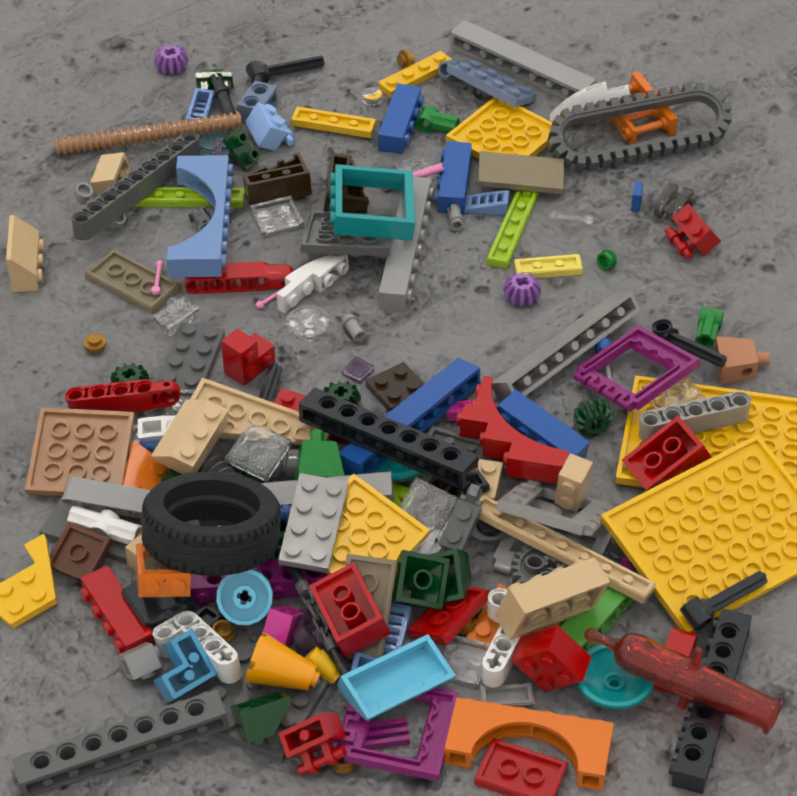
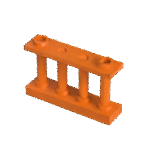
(664, 116)

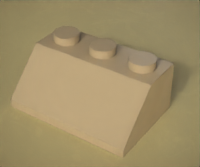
(24, 256)
(191, 436)

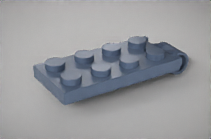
(488, 81)

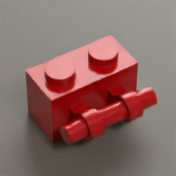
(697, 231)
(311, 736)

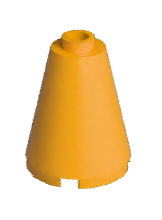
(280, 666)

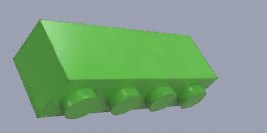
(602, 617)

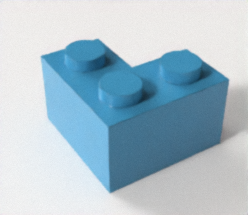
(190, 665)

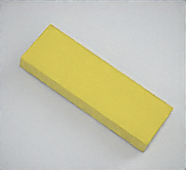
(550, 266)

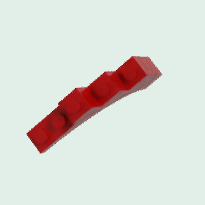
(499, 440)

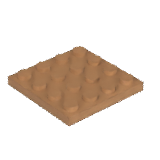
(78, 445)

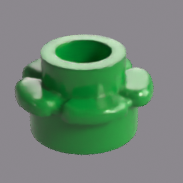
(607, 259)

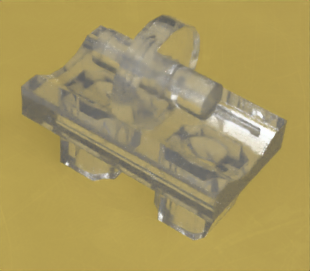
(174, 314)

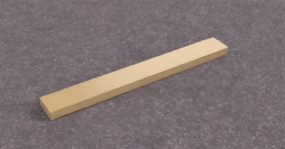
(565, 549)

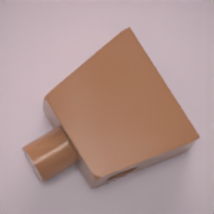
(741, 359)

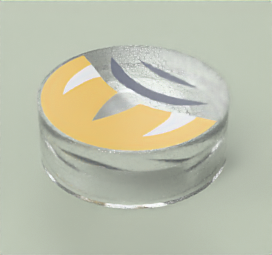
(372, 96)

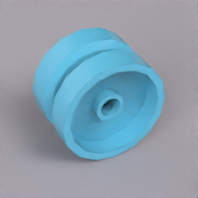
(242, 611)

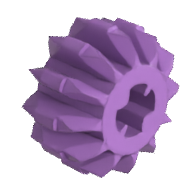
(171, 59)
(522, 289)

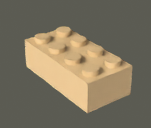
(551, 597)

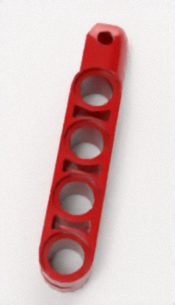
(241, 278)
(124, 396)

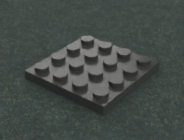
(320, 239)
(300, 709)

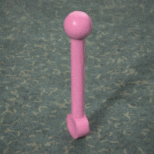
(156, 289)
(260, 304)

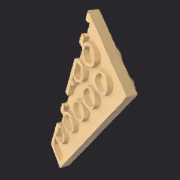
(246, 407)

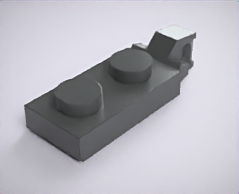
(463, 520)

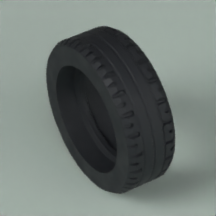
(205, 548)

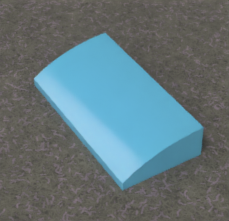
(395, 678)

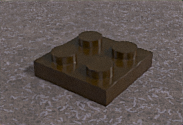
(394, 385)

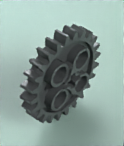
(530, 563)

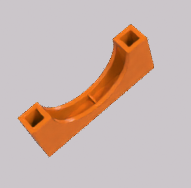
(580, 739)

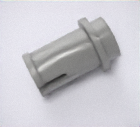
(455, 220)
(351, 323)

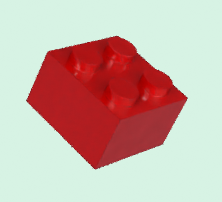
(551, 658)

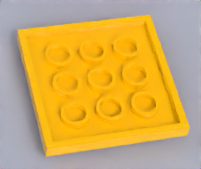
(503, 130)
(374, 526)

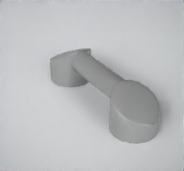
(83, 196)

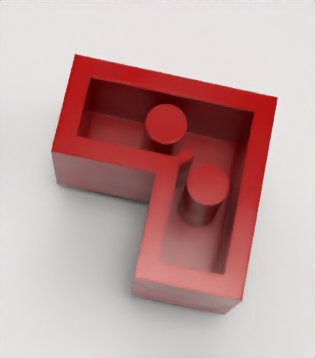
(246, 356)

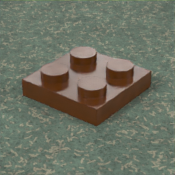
(79, 551)

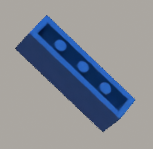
(400, 118)
(455, 177)
(540, 425)

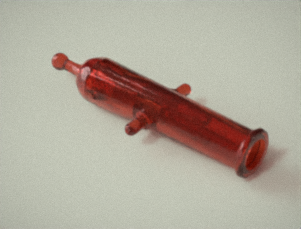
(690, 678)

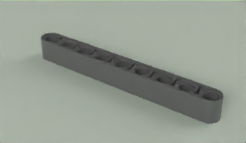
(133, 187)

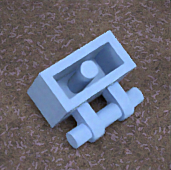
(268, 127)

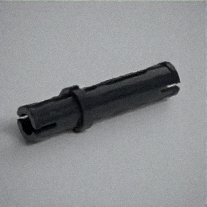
(222, 93)

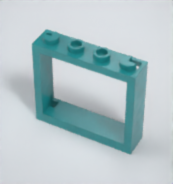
(369, 224)

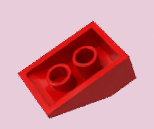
(666, 454)
(349, 609)

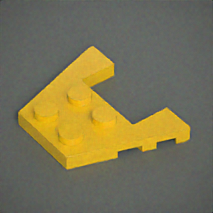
(30, 589)

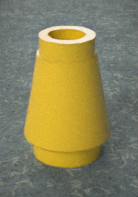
(324, 664)

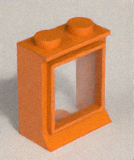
(158, 580)

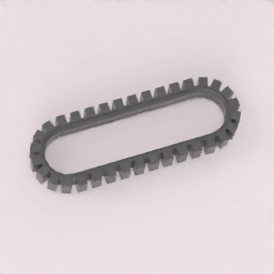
(637, 104)

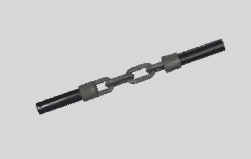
(329, 642)

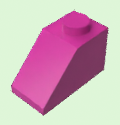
(282, 622)

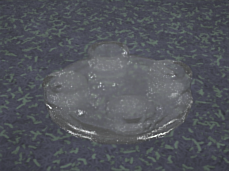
(308, 321)

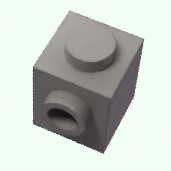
(141, 661)

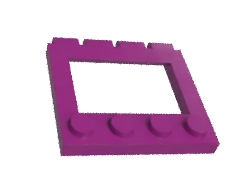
(649, 345)
(431, 748)

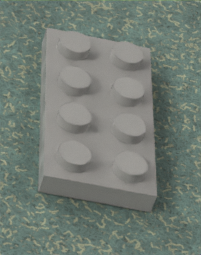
(313, 523)

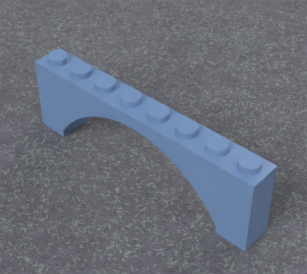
(206, 251)

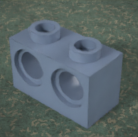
(257, 93)

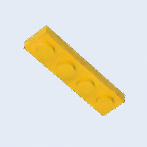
(414, 74)
(333, 122)

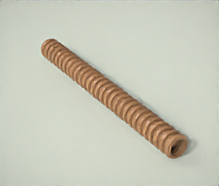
(147, 133)

